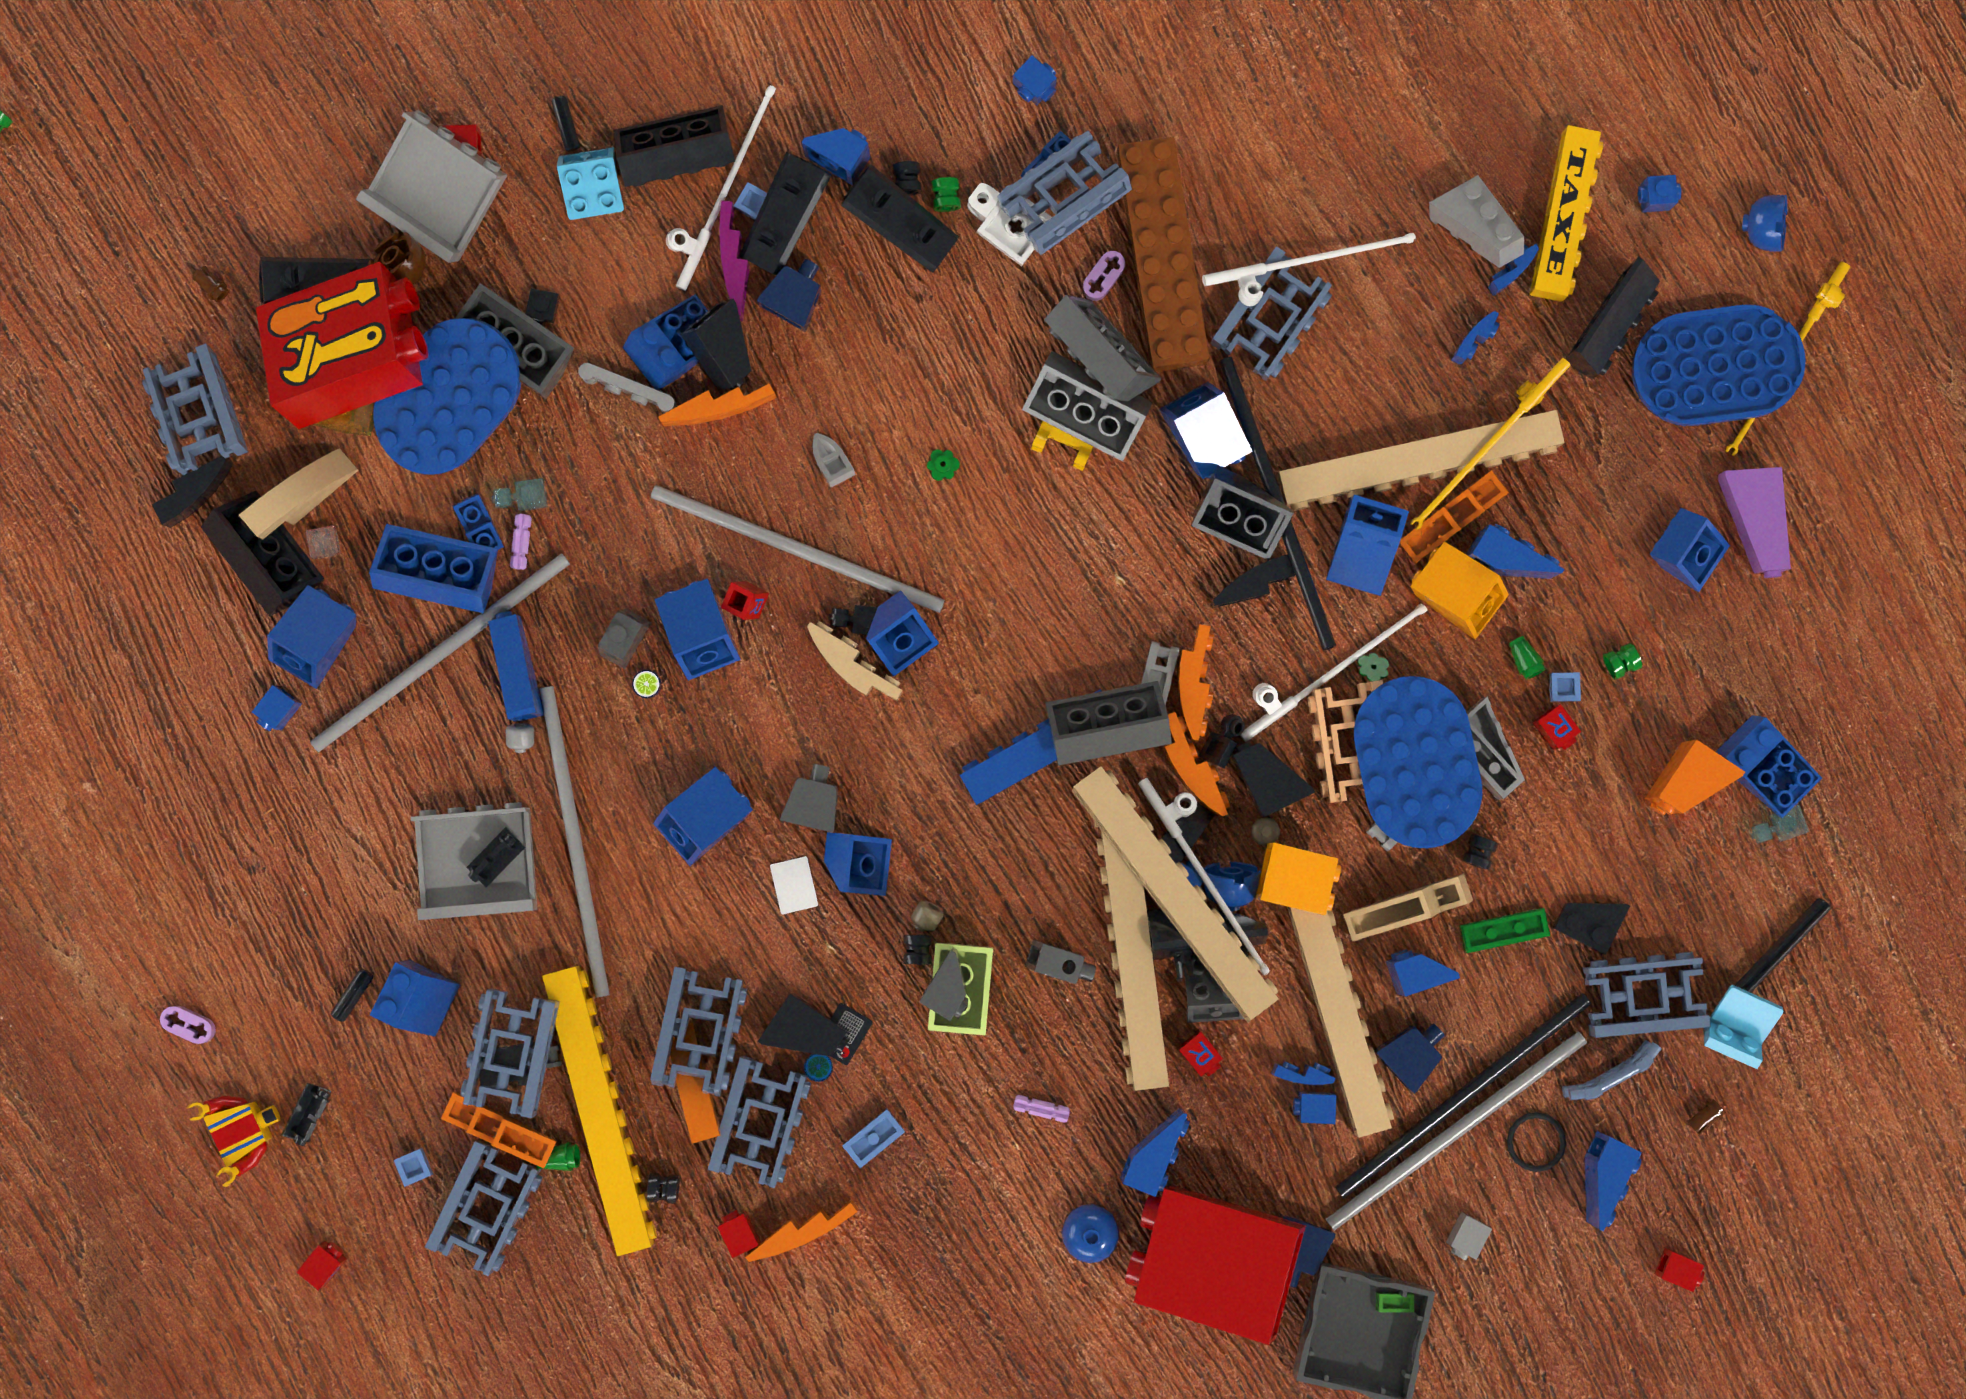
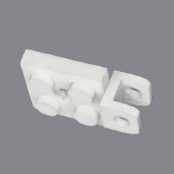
(996, 224)

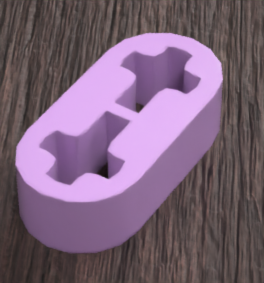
(1098, 271)
(190, 1018)

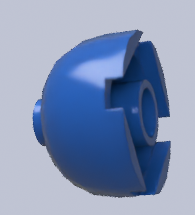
(1767, 223)
(1234, 883)
(1090, 1233)

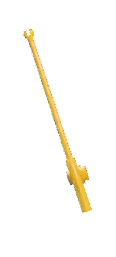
(1828, 296)
(1530, 396)

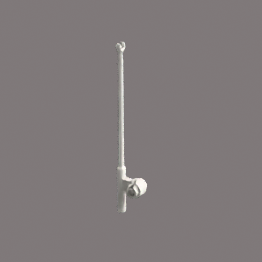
(694, 247)
(1250, 289)
(1275, 709)
(1168, 816)

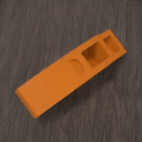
(1192, 694)
(1198, 778)

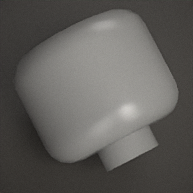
(519, 737)

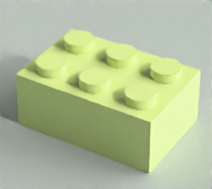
(976, 970)

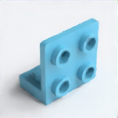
(590, 183)
(1741, 1025)

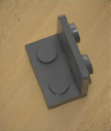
(1206, 998)

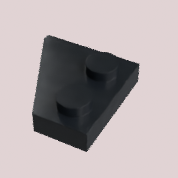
(1591, 923)

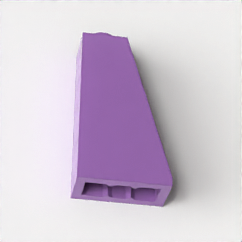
(1759, 515)

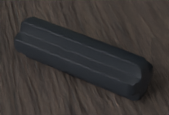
(565, 123)
(351, 995)

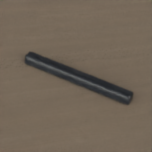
(1784, 945)

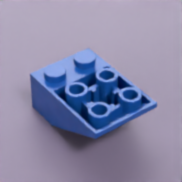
(660, 348)
(1367, 544)
(1511, 557)
(1771, 765)
(1149, 1158)
(1606, 1177)

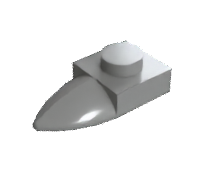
(831, 460)

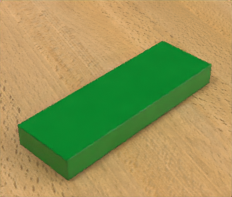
(1504, 930)

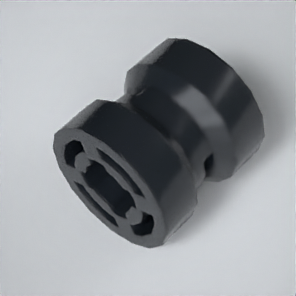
(907, 176)
(1478, 858)
(917, 949)
(669, 1191)

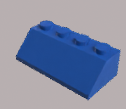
(434, 568)

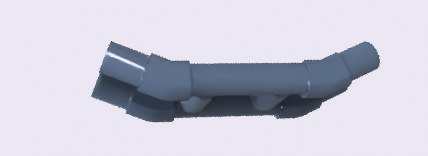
(1637, 1063)

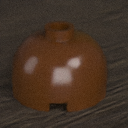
(401, 256)

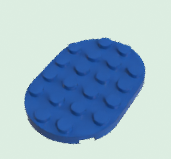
(1718, 365)
(463, 398)
(1418, 762)

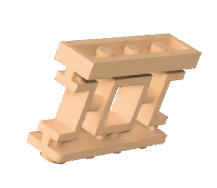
(1330, 744)

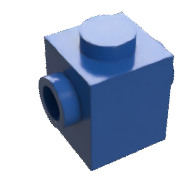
(1035, 81)
(1659, 193)

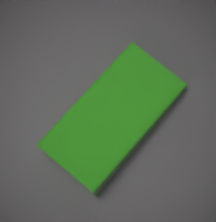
(1394, 1302)

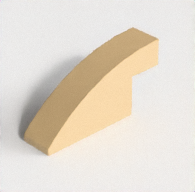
(298, 493)
(1408, 907)

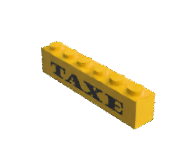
(1565, 213)

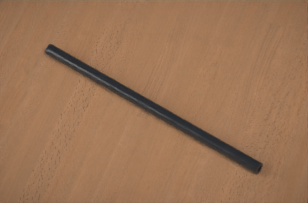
(1271, 487)
(1463, 1095)

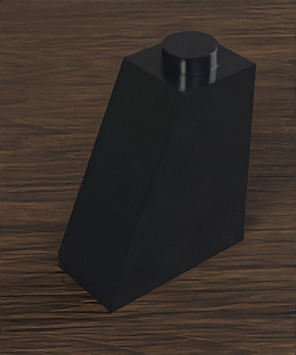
(720, 345)
(1268, 779)
(804, 1029)

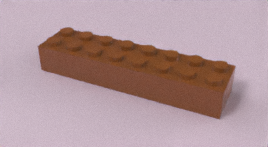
(1163, 255)

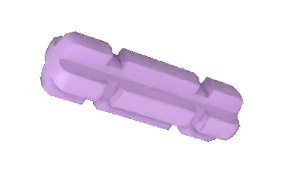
(520, 541)
(1041, 1108)

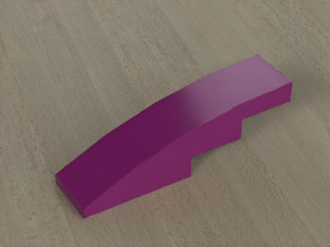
(734, 269)

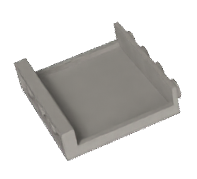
(433, 187)
(452, 842)

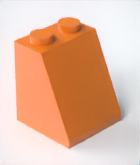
(1690, 778)

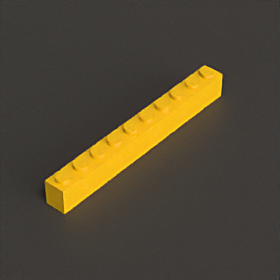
(599, 1111)

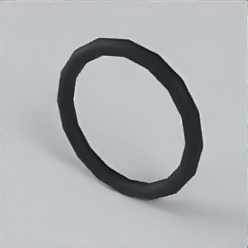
(1555, 1123)

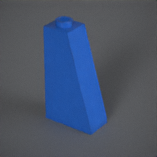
(515, 668)

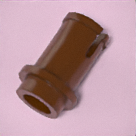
(215, 289)
(1706, 1116)

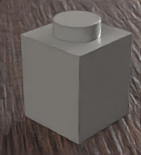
(1468, 1237)

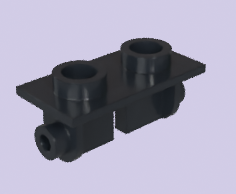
(495, 857)
(305, 1114)

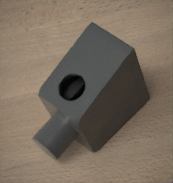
(623, 637)
(813, 801)
(1050, 959)

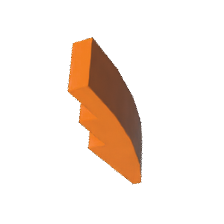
(705, 408)
(1454, 516)
(696, 1105)
(500, 1130)
(792, 1235)

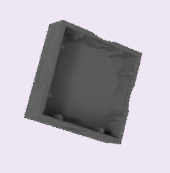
(1355, 1346)

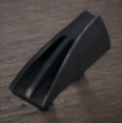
(784, 213)
(899, 218)
(288, 275)
(1169, 943)

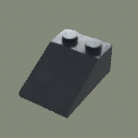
(1241, 513)

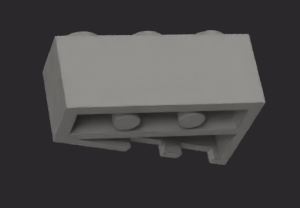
(1479, 220)
(1495, 758)

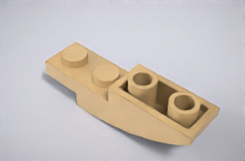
(842, 657)

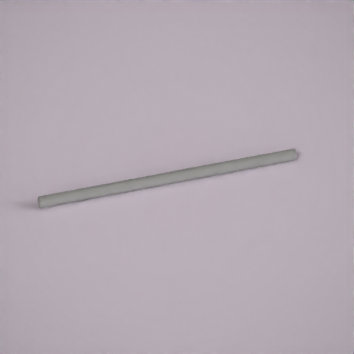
(796, 548)
(439, 653)
(574, 842)
(1456, 1131)

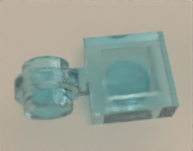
(529, 495)
(1788, 827)

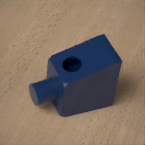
(793, 295)
(1411, 1055)
(1312, 1250)

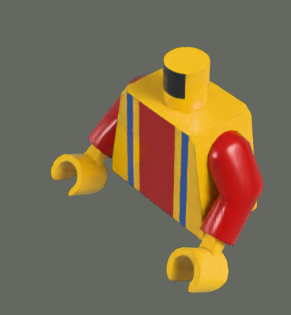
(238, 1131)

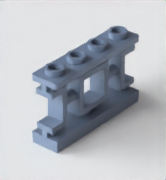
(1075, 209)
(1290, 329)
(214, 402)
(1647, 1017)
(674, 1027)
(535, 1056)
(738, 1116)
(463, 1197)

